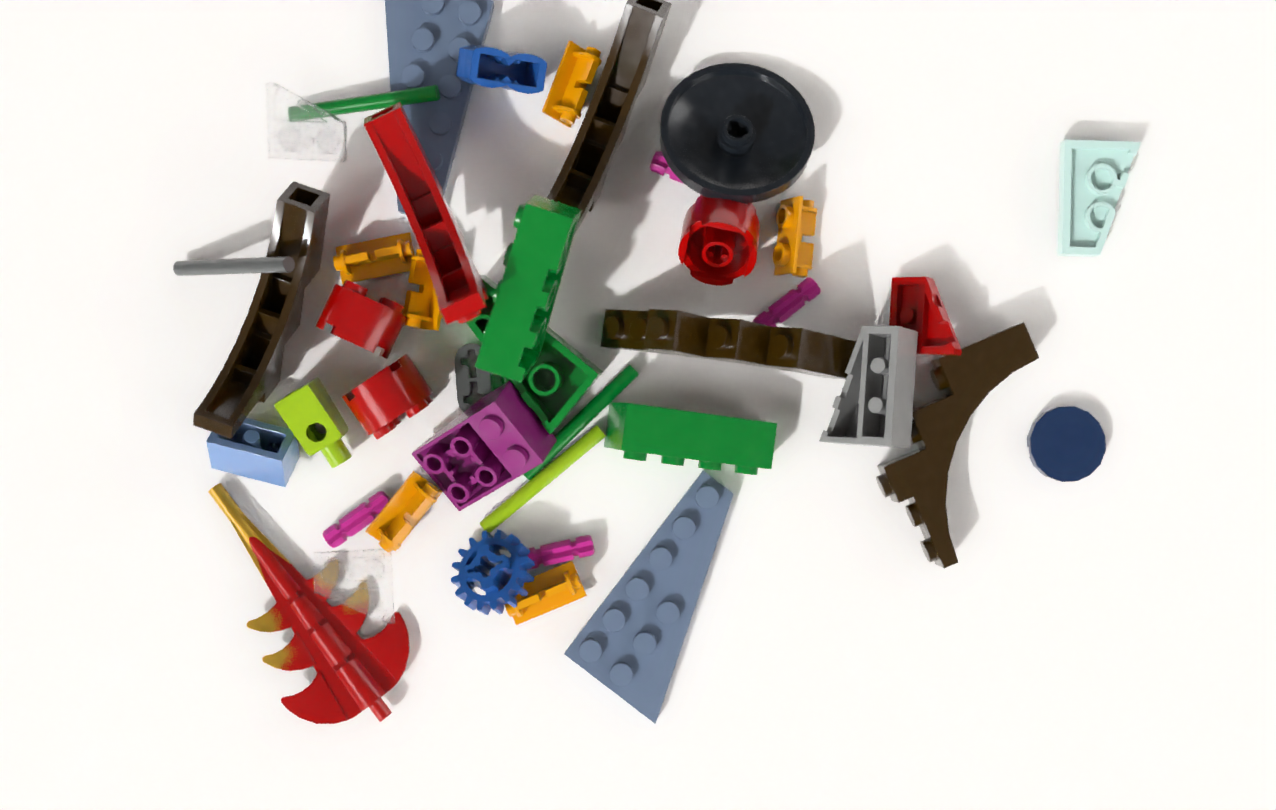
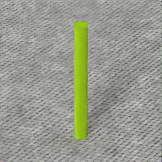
(542, 479)

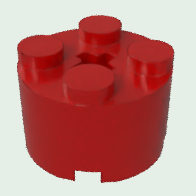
(719, 240)
(362, 319)
(388, 395)

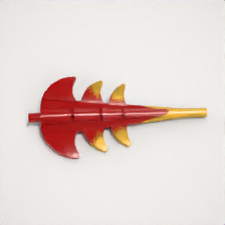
(349, 669)

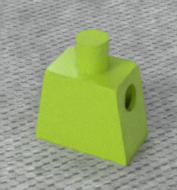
(314, 405)

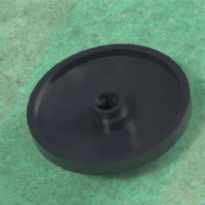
(736, 132)

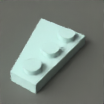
(1089, 190)

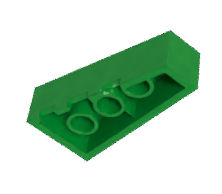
(528, 287)
(556, 379)
(690, 435)

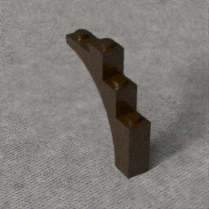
(611, 105)
(273, 316)
(727, 341)
(937, 427)

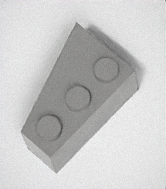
(878, 390)

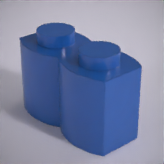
(502, 69)

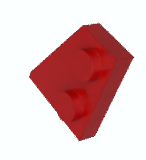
(919, 307)

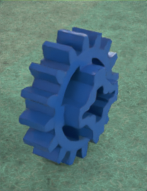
(492, 572)

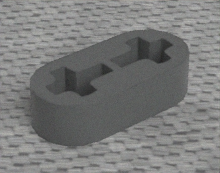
(464, 379)

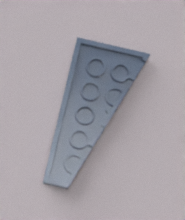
(425, 52)
(645, 617)

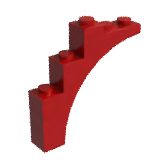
(442, 244)

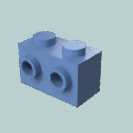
(256, 452)

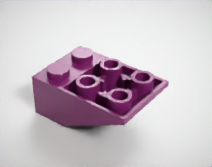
(485, 447)

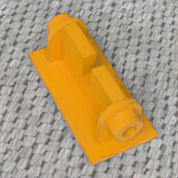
(569, 85)
(790, 254)
(374, 258)
(422, 306)
(403, 512)
(547, 592)

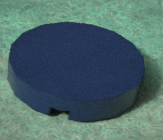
(1066, 444)

